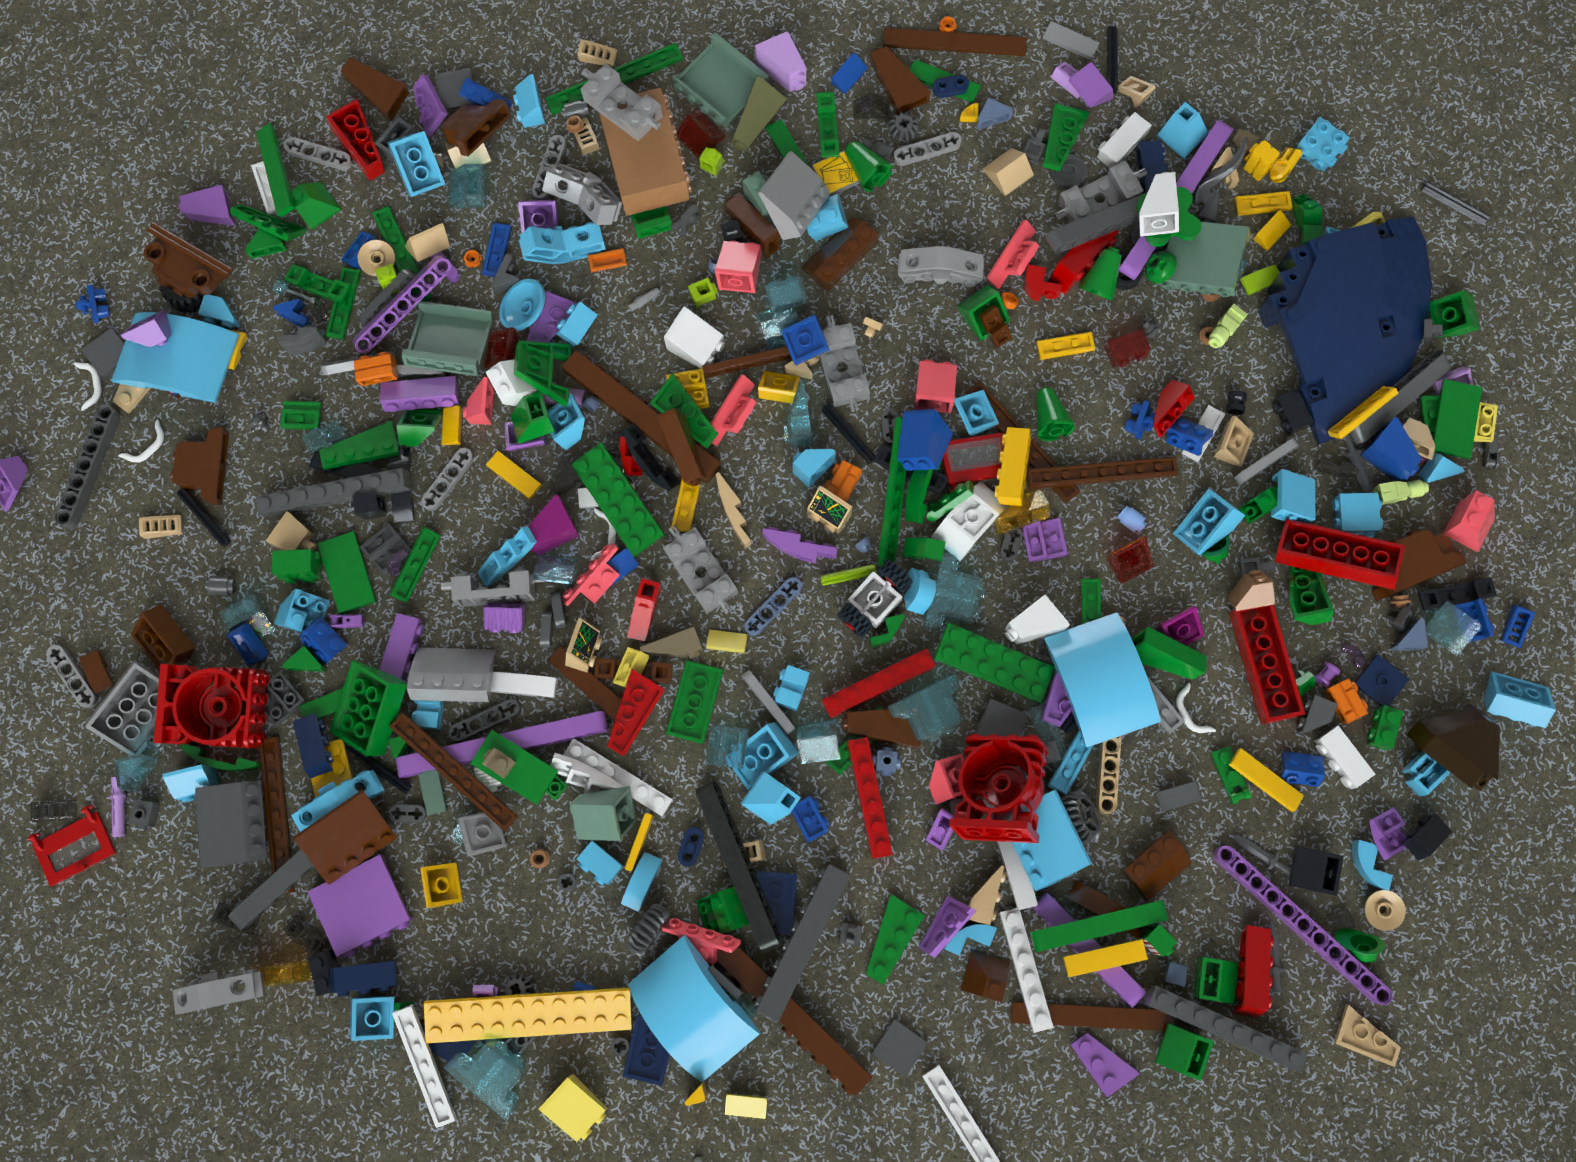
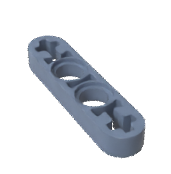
(770, 604)

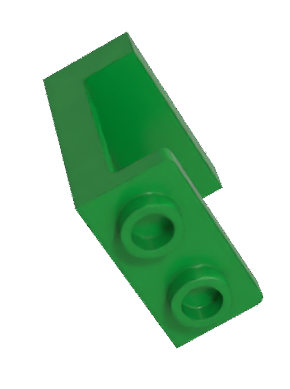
(651, 222)

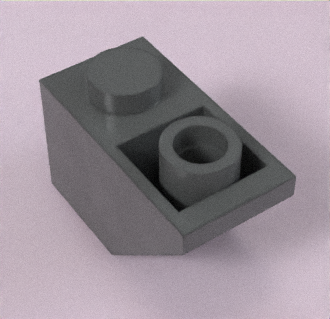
(1317, 713)

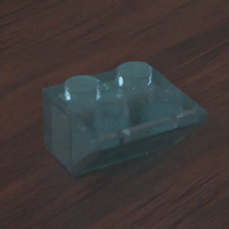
(468, 186)
(785, 294)
(773, 323)

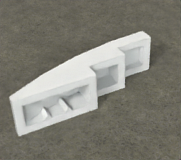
(523, 684)
(582, 774)
(1017, 876)

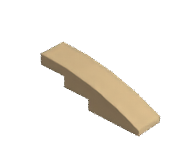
(731, 504)

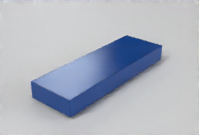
(496, 248)

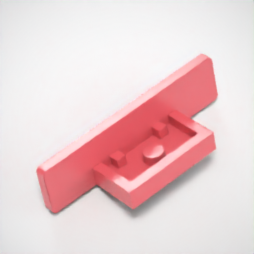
(1015, 255)
(734, 409)
(595, 579)
(704, 940)

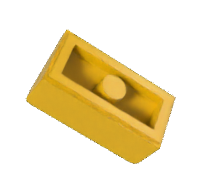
(1272, 230)
(452, 425)
(699, 1095)

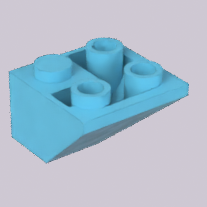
(1184, 131)
(300, 610)
(770, 799)

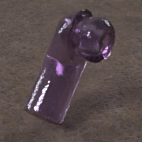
(394, 562)
(1359, 659)

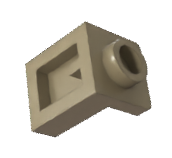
(498, 762)

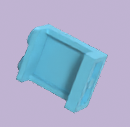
(1295, 497)

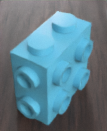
(1323, 144)
(1358, 513)

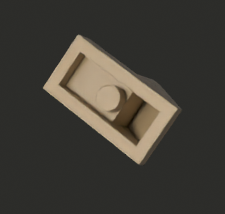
(1136, 89)
(1233, 179)
(802, 369)

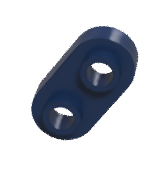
(951, 87)
(691, 847)

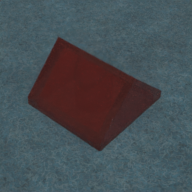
(698, 133)
(501, 346)
(1131, 560)

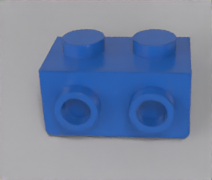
(1188, 436)
(1478, 610)
(322, 640)
(1302, 768)
(809, 819)

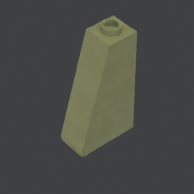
(759, 110)

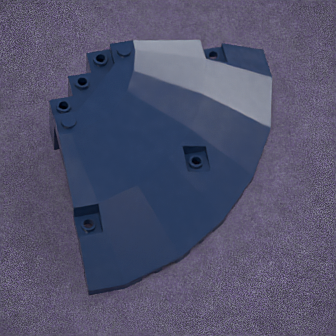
(1334, 310)

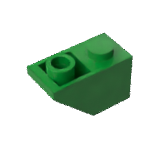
(1306, 211)
(1260, 505)

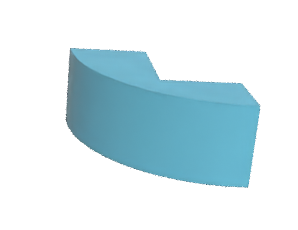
(1364, 858)
(641, 881)
(979, 933)

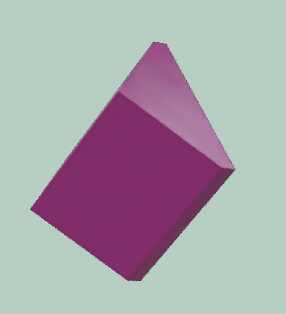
(1183, 627)

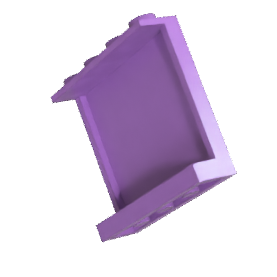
(360, 907)

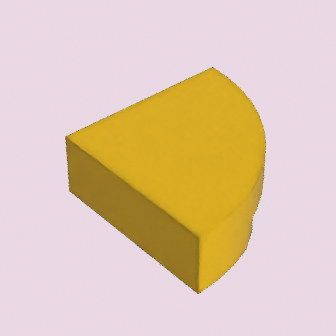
(970, 114)

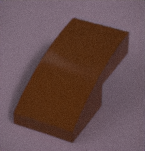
(994, 326)
(96, 671)

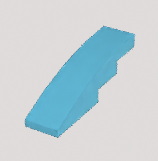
(507, 557)

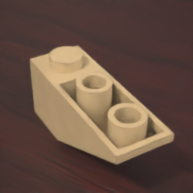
(986, 896)

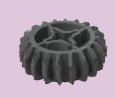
(1083, 816)
(647, 929)

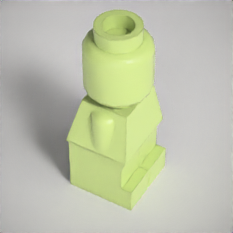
(1226, 326)
(1399, 491)

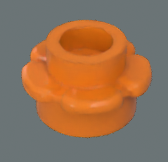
(947, 21)
(472, 254)

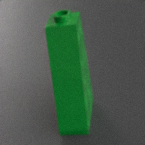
(1168, 654)

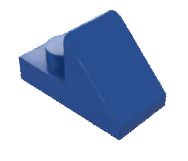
(292, 312)

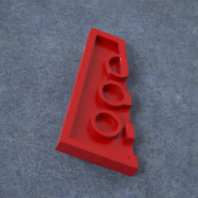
(634, 709)

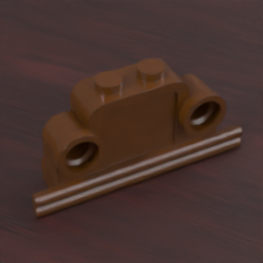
(183, 264)
(1423, 559)

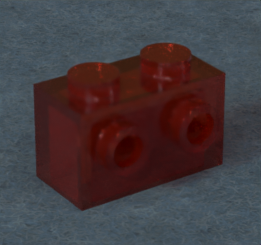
(1127, 348)

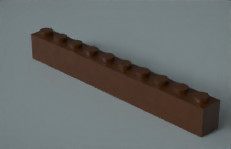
(628, 406)
(798, 1023)

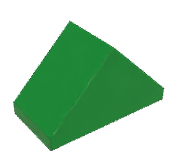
(264, 244)
(304, 661)

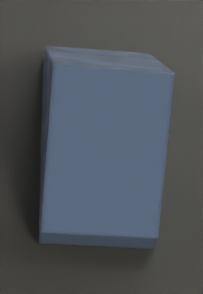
(993, 113)
(1414, 637)

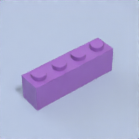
(419, 393)
(402, 646)

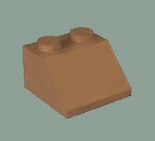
(1252, 591)

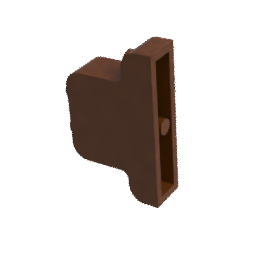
(474, 125)
(202, 465)

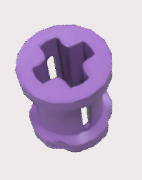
(1327, 674)

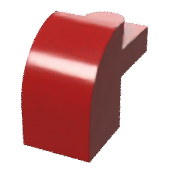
(1035, 285)

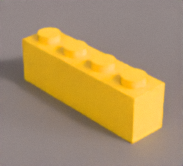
(1014, 466)

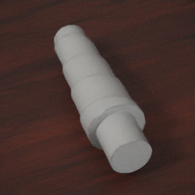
(642, 300)

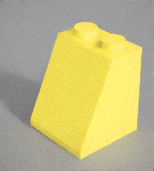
(574, 1108)

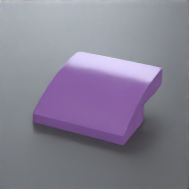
(1045, 540)
(1387, 833)

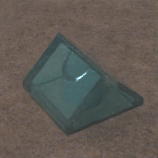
(818, 741)
(133, 771)

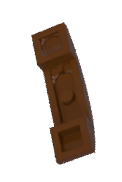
(656, 672)
(1097, 903)

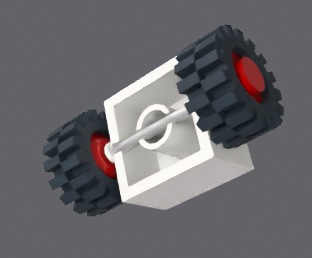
(875, 598)

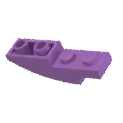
(790, 544)

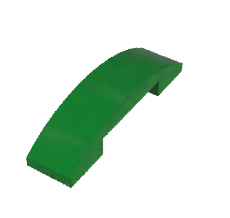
(827, 125)
(316, 284)
(916, 492)
(199, 755)

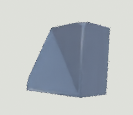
(1175, 974)

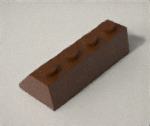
(841, 253)

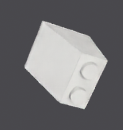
(1160, 208)
(693, 339)
(507, 385)
(1036, 622)

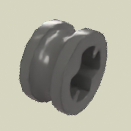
(565, 876)
(617, 1041)

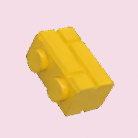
(1260, 159)

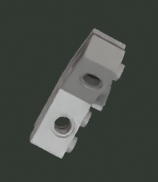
(584, 190)
(941, 264)
(214, 991)

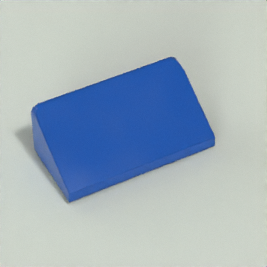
(849, 73)
(351, 254)
(623, 563)
(247, 644)

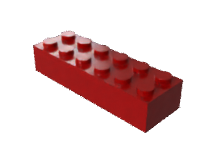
(1340, 554)
(1266, 664)

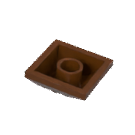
(985, 976)

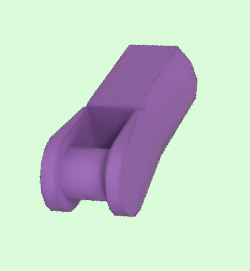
(453, 275)
(348, 621)

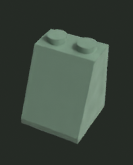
(751, 187)
(603, 814)

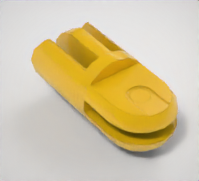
(1284, 164)

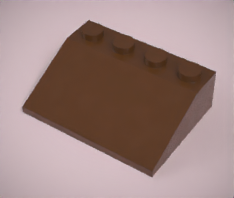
(345, 837)

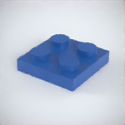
(805, 340)

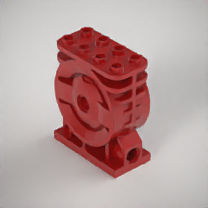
(181, 701)
(984, 775)

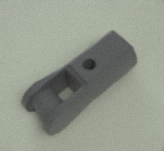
(1491, 448)

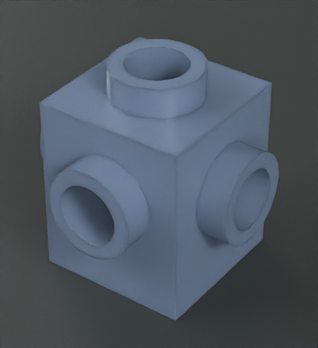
(886, 769)

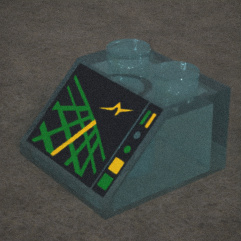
(250, 611)

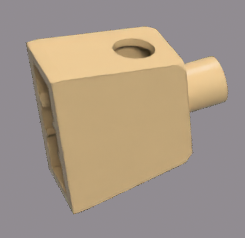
(291, 535)

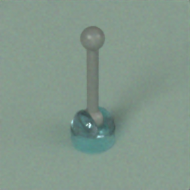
(280, 287)

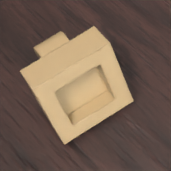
(872, 326)

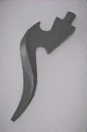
(1203, 191)

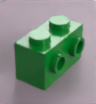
(1384, 727)

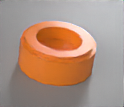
(1010, 300)

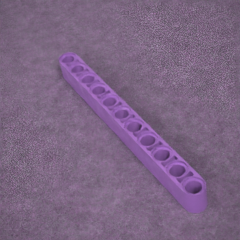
(1189, 179)
(525, 738)
(1311, 927)

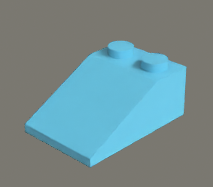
(1208, 522)
(765, 752)

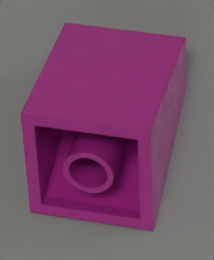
(552, 527)

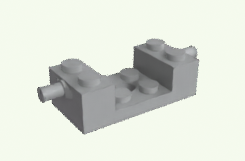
(607, 92)
(1115, 187)
(845, 386)
(688, 554)
(467, 593)

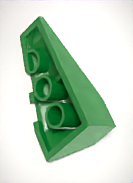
(1309, 597)

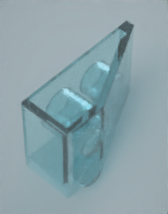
(798, 423)

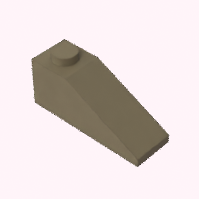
(680, 644)

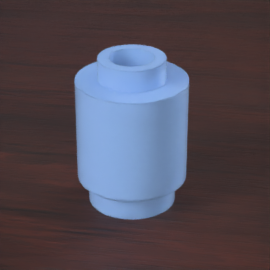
(1132, 519)

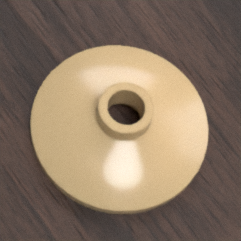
(372, 250)
(1394, 912)

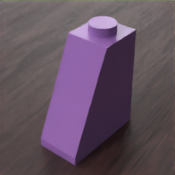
(207, 205)

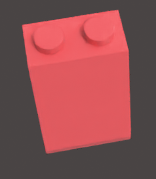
(738, 266)
(935, 386)
(1471, 520)

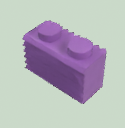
(504, 617)

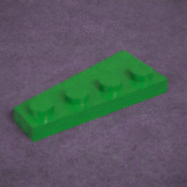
(1062, 134)
(276, 226)
(675, 396)
(363, 447)
(896, 931)

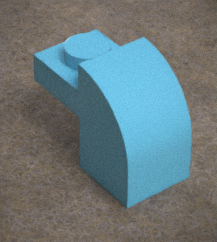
(921, 592)

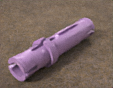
(118, 809)

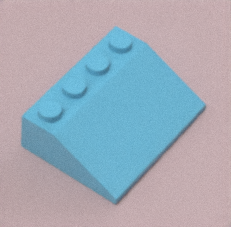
(1059, 846)

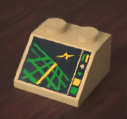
(829, 510)
(582, 646)

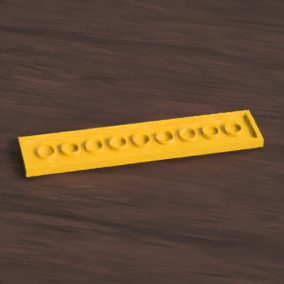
(527, 1015)

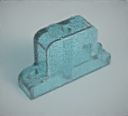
(955, 595)
(930, 709)
(490, 1075)

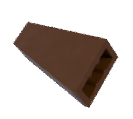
(899, 83)
(377, 88)
(753, 225)
(682, 446)
(881, 727)

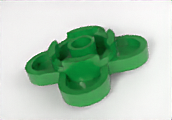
(1188, 224)

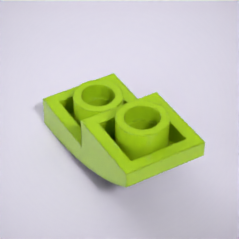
(1259, 280)

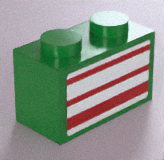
(1158, 940)

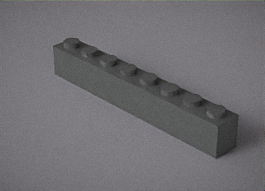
(332, 492)
(802, 944)
(1225, 1028)

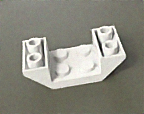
(969, 521)

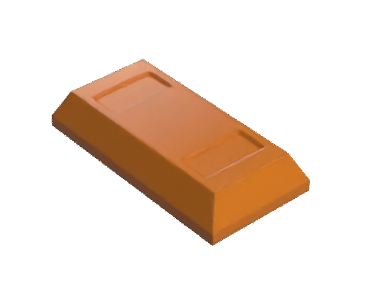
(607, 260)

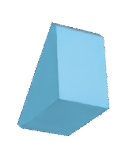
(1439, 468)

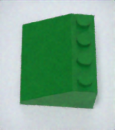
(367, 708)

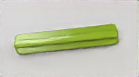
(847, 575)

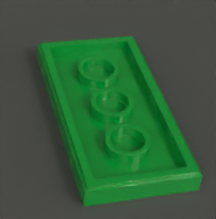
(1456, 418)
(347, 572)
(694, 702)
(529, 775)

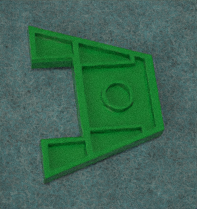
(535, 367)

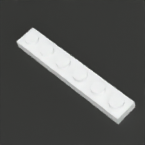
(639, 790)
(1026, 970)
(424, 1066)
(959, 1116)

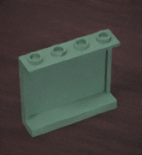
(719, 81)
(1210, 260)
(449, 338)

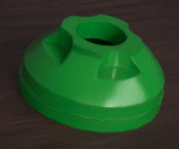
(1164, 268)

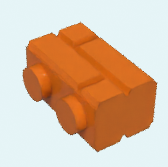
(375, 369)
(844, 480)
(1348, 701)

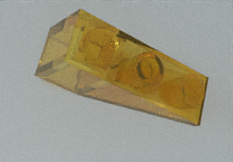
(1033, 509)
(285, 973)

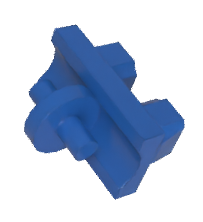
(94, 295)
(1143, 412)

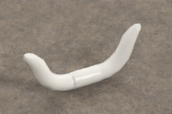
(96, 384)
(150, 450)
(611, 536)
(1184, 714)

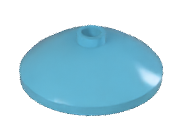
(522, 304)

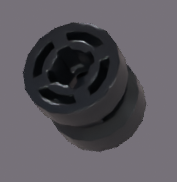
(1236, 402)

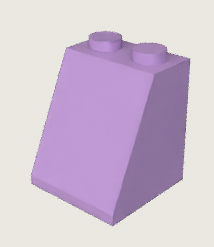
(782, 61)

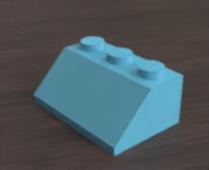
(416, 163)
(1519, 700)

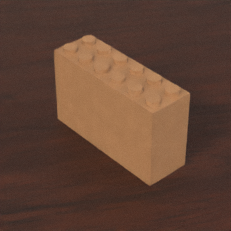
(648, 170)

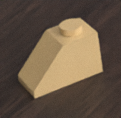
(1420, 437)

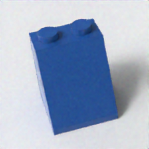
(923, 439)
(1393, 452)

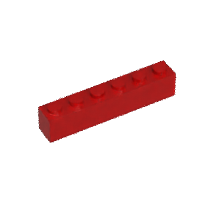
(878, 684)
(869, 798)

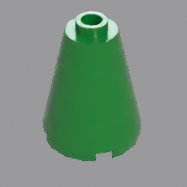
(867, 166)
(1103, 274)
(1051, 416)

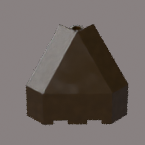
(1462, 743)

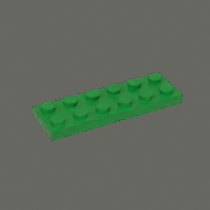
(618, 499)
(993, 663)

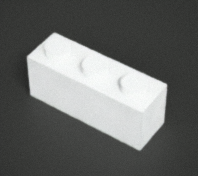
(1123, 140)
(1344, 758)

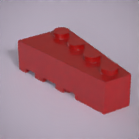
(354, 134)
(1079, 260)
(1254, 972)

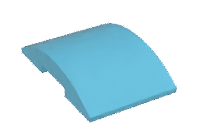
(188, 364)
(1103, 679)
(691, 1011)

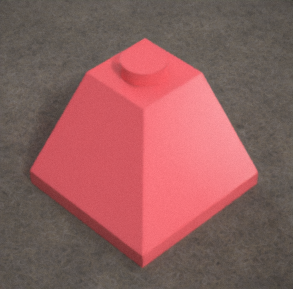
(480, 404)
(945, 779)

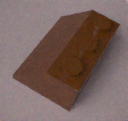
(162, 638)
(1157, 865)

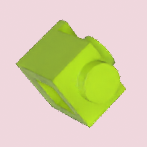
(713, 158)
(386, 275)
(698, 288)

